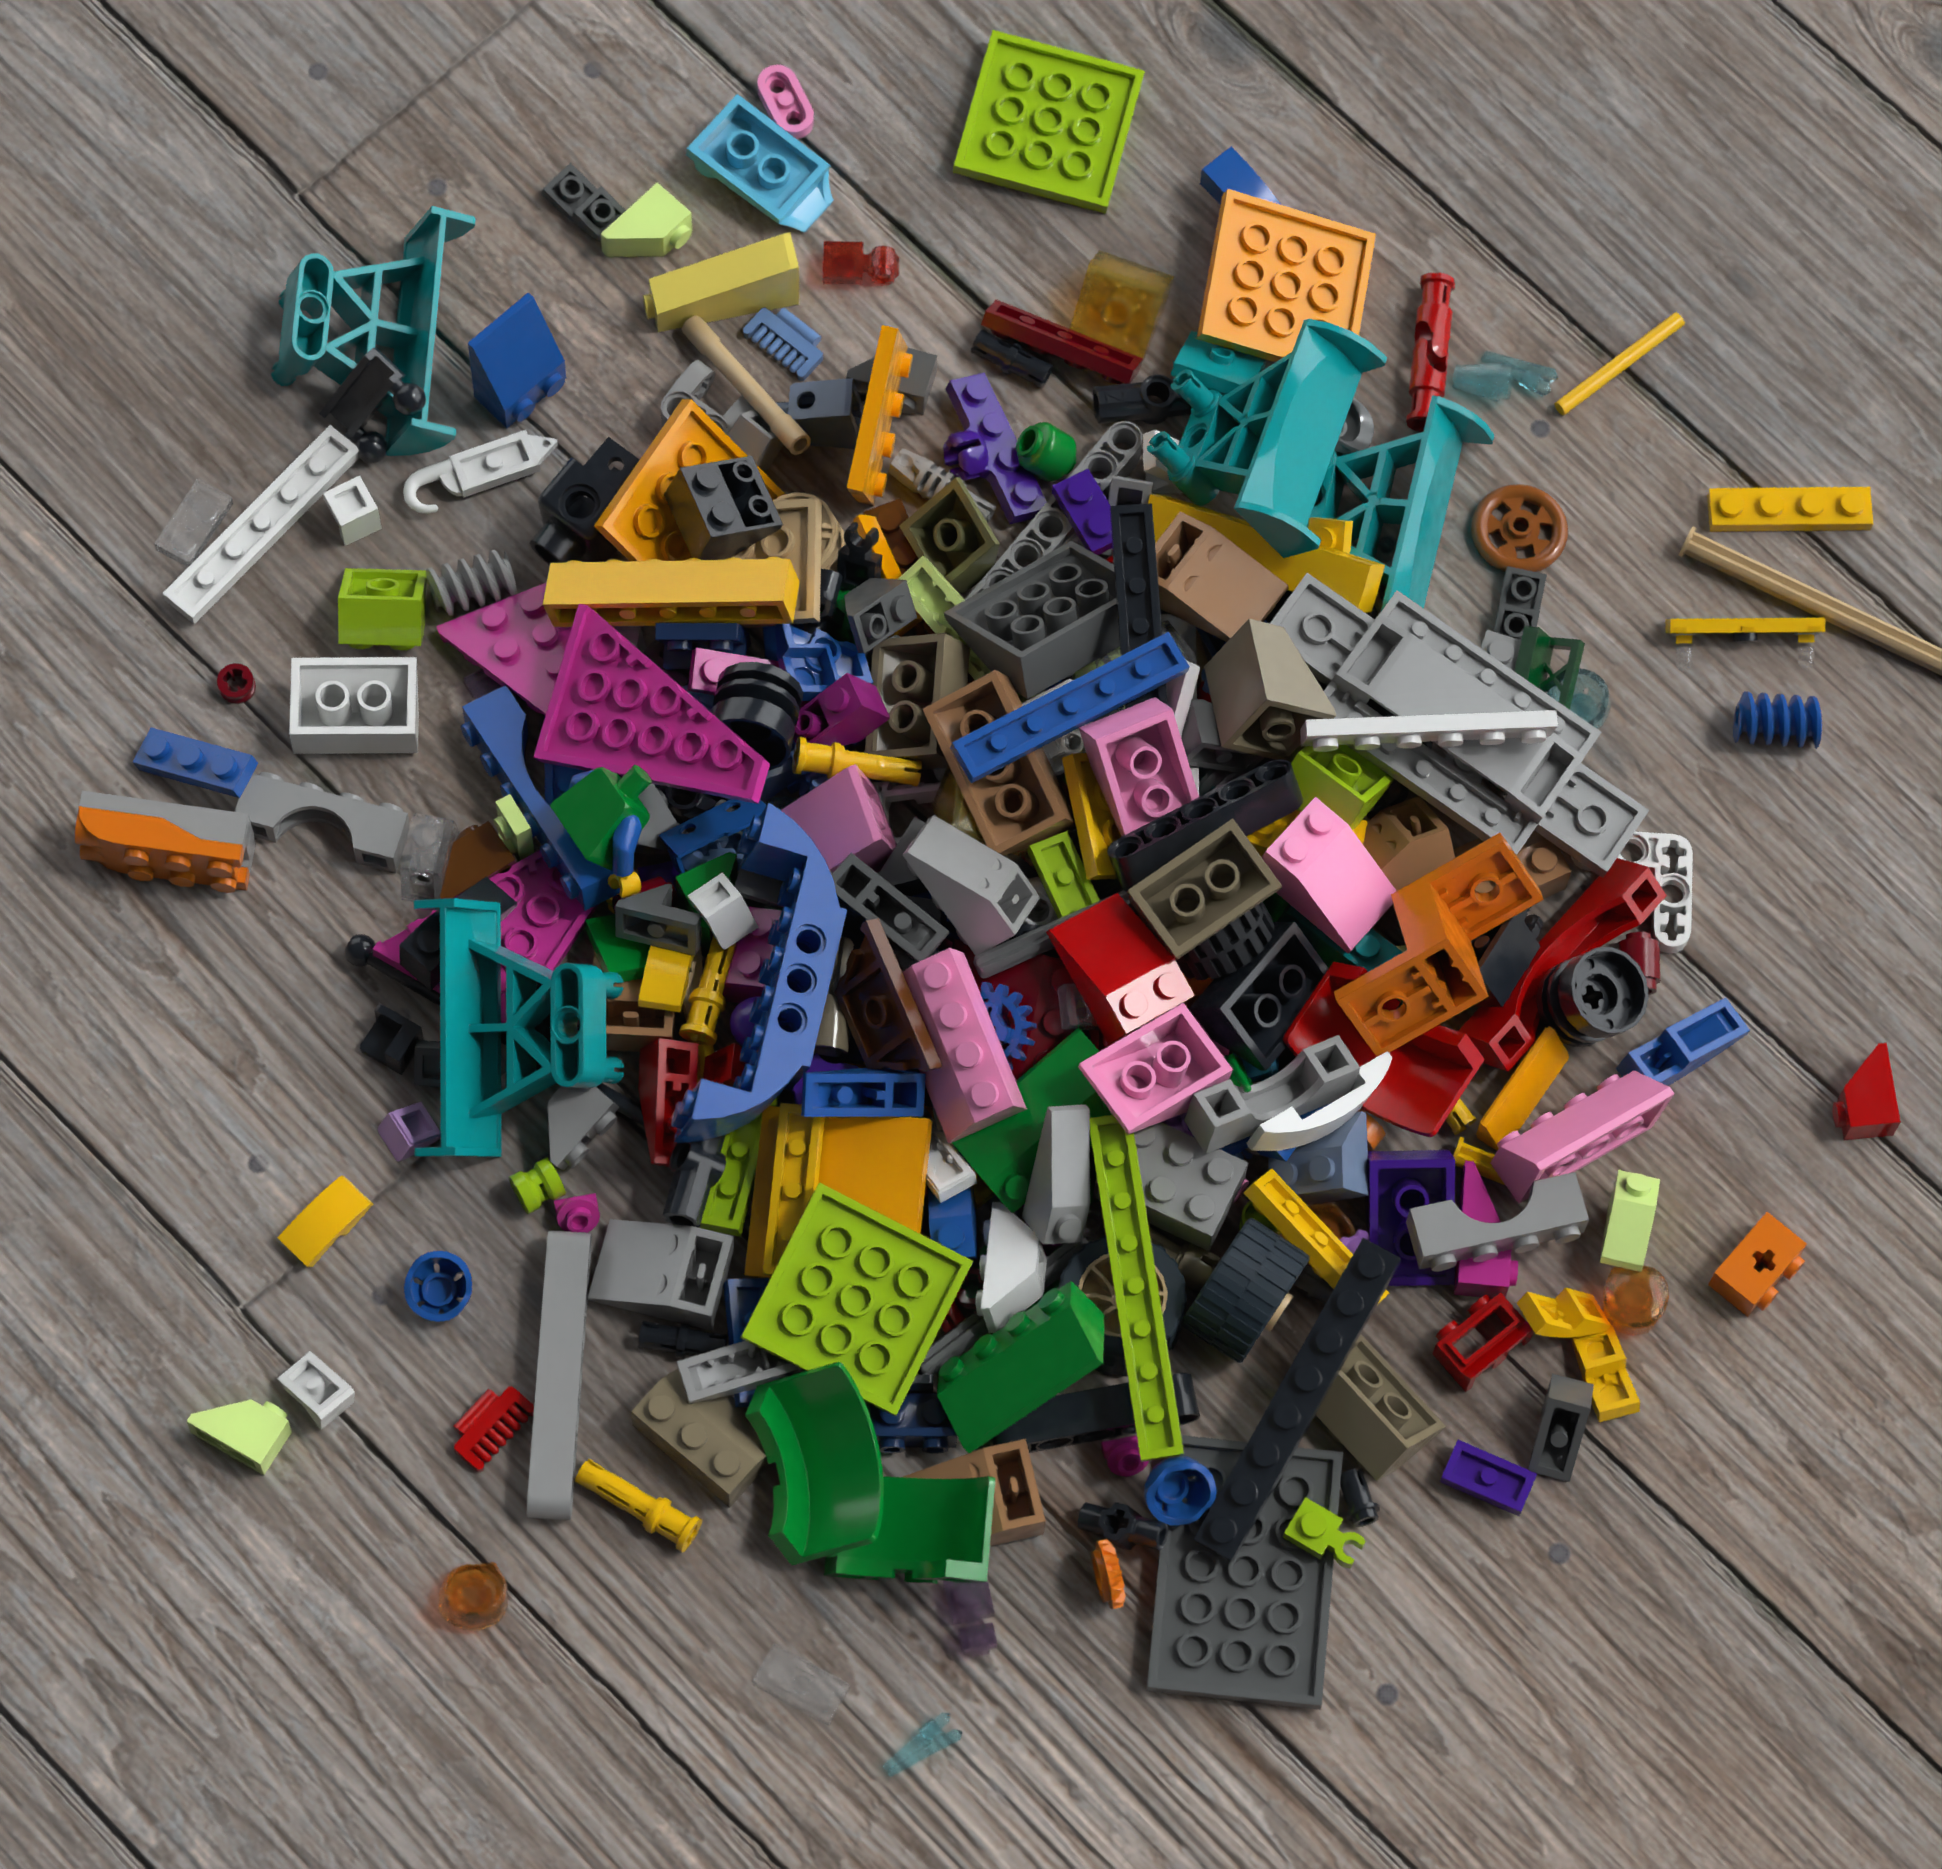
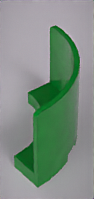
(824, 1462)
(927, 1533)

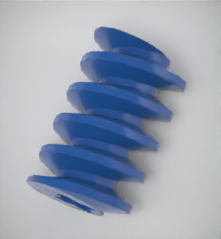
(1778, 718)

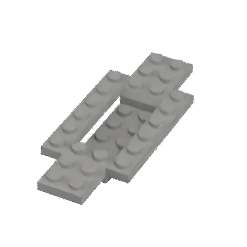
(1427, 668)

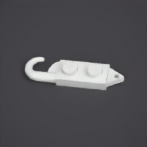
(481, 467)

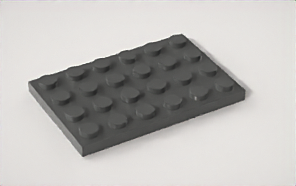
(1254, 1622)

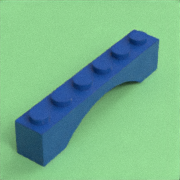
(502, 736)

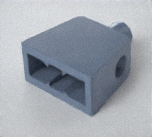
(826, 411)

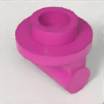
(577, 1213)
(1123, 1456)

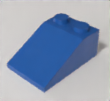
(515, 362)

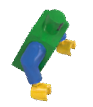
(607, 820)

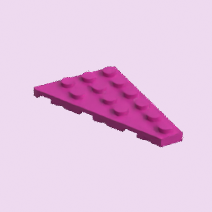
(513, 645)
(625, 711)
(537, 929)

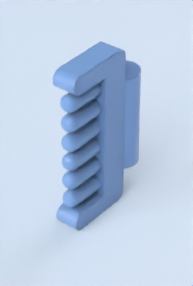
(791, 332)

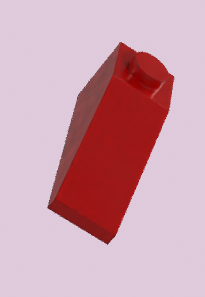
(664, 1076)

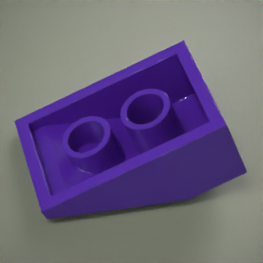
(1395, 1186)

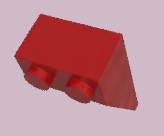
(1119, 967)

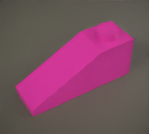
(1491, 1275)

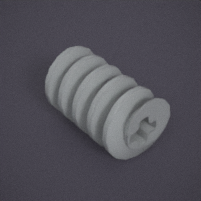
(471, 582)

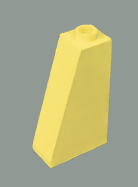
(727, 285)

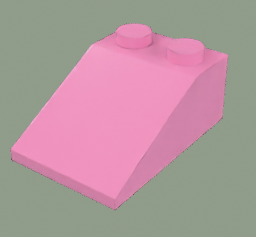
(1139, 763)
(1329, 875)
(1156, 1070)

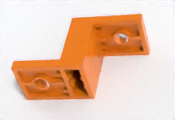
(1439, 968)

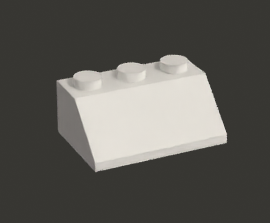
(354, 705)

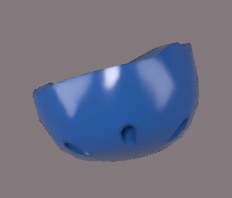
(438, 1288)
(1170, 1485)

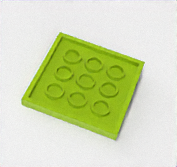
(1048, 121)
(857, 1296)

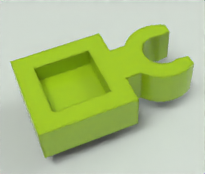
(1317, 1530)

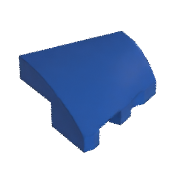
(817, 659)

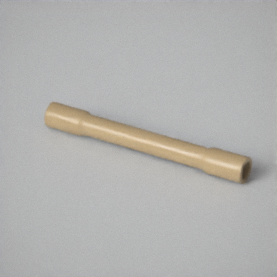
(781, 424)

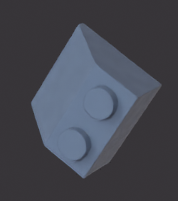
(1331, 1166)

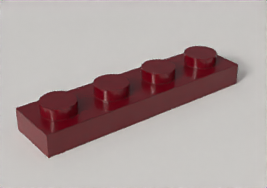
(1048, 337)

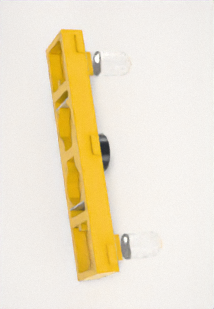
(1745, 630)

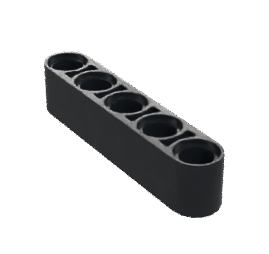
(1249, 799)
(1091, 1416)

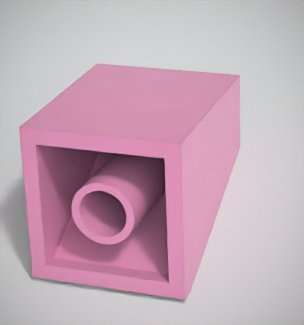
(845, 819)

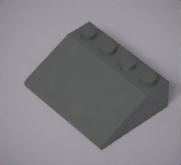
(1043, 619)

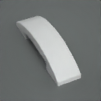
(1290, 1131)

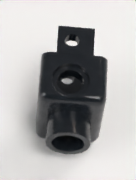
(570, 516)

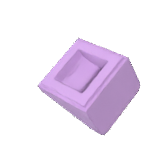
(408, 1129)

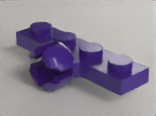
(989, 448)

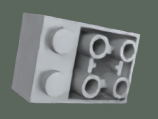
(971, 883)
(663, 1271)

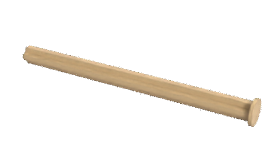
(1813, 601)

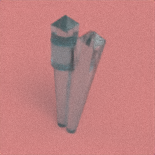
(1527, 374)
(925, 1743)

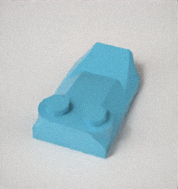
(763, 165)

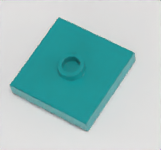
(1216, 365)

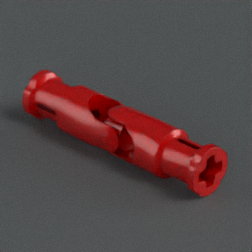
(1430, 346)

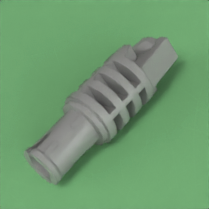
(925, 478)

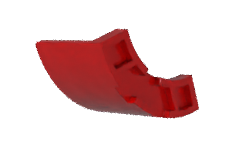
(1423, 1074)

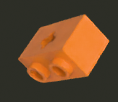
(1766, 1243)

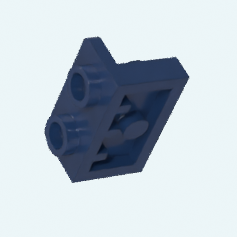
(682, 638)
(918, 1424)

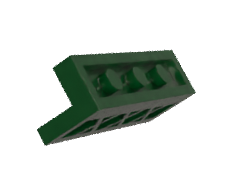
(1535, 660)

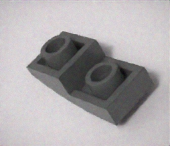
(582, 202)
(1519, 601)

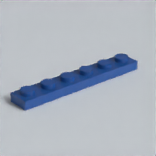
(1069, 707)

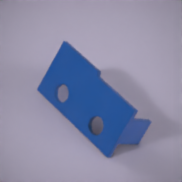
(709, 828)

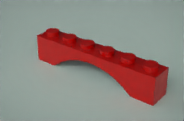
(1600, 914)

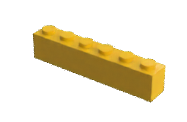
(1344, 573)
(674, 591)

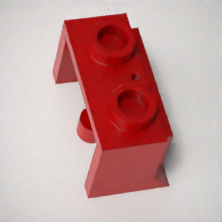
(1490, 1354)

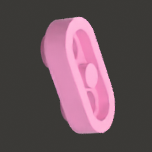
(788, 104)

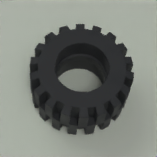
(1230, 946)

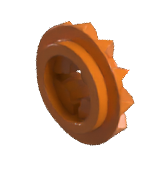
(1108, 1574)

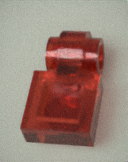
(846, 262)

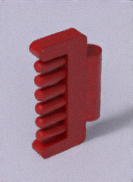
(481, 1420)

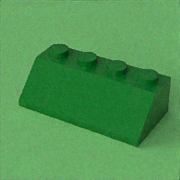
(1007, 1150)
(1021, 1365)

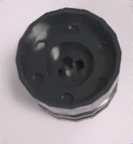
(760, 707)
(1592, 996)

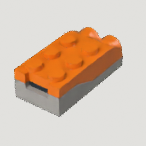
(166, 841)

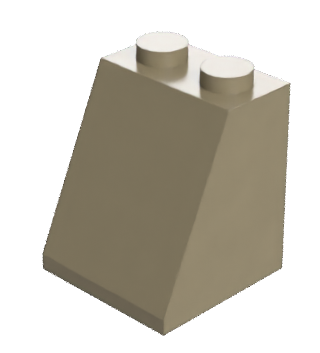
(1263, 692)

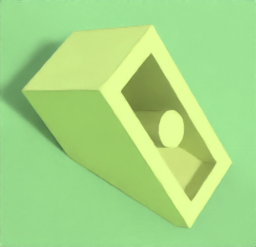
(648, 227)
(1629, 1220)
(244, 1431)

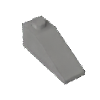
(1060, 1178)

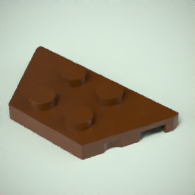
(882, 1007)

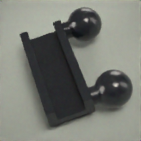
(363, 395)

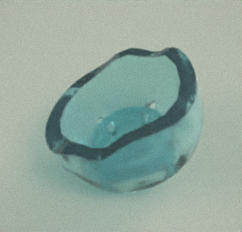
(1588, 704)

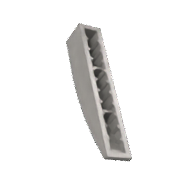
(731, 1371)

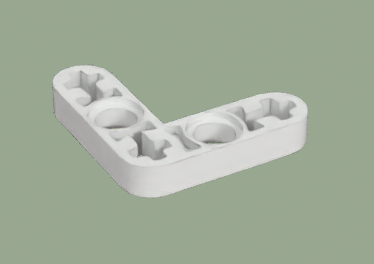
(1653, 847)

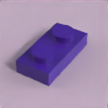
(1086, 510)
(1488, 1477)

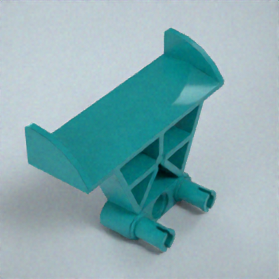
(317, 288)
(1271, 433)
(1423, 513)
(473, 1027)

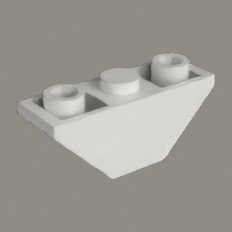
(1010, 1270)

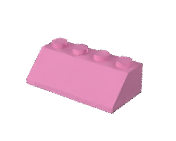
(975, 1079)
(1580, 1132)

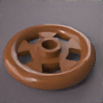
(1512, 497)

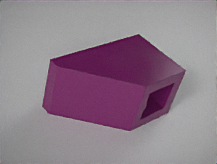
(842, 713)

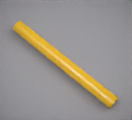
(1619, 363)

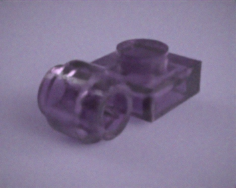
(970, 1605)

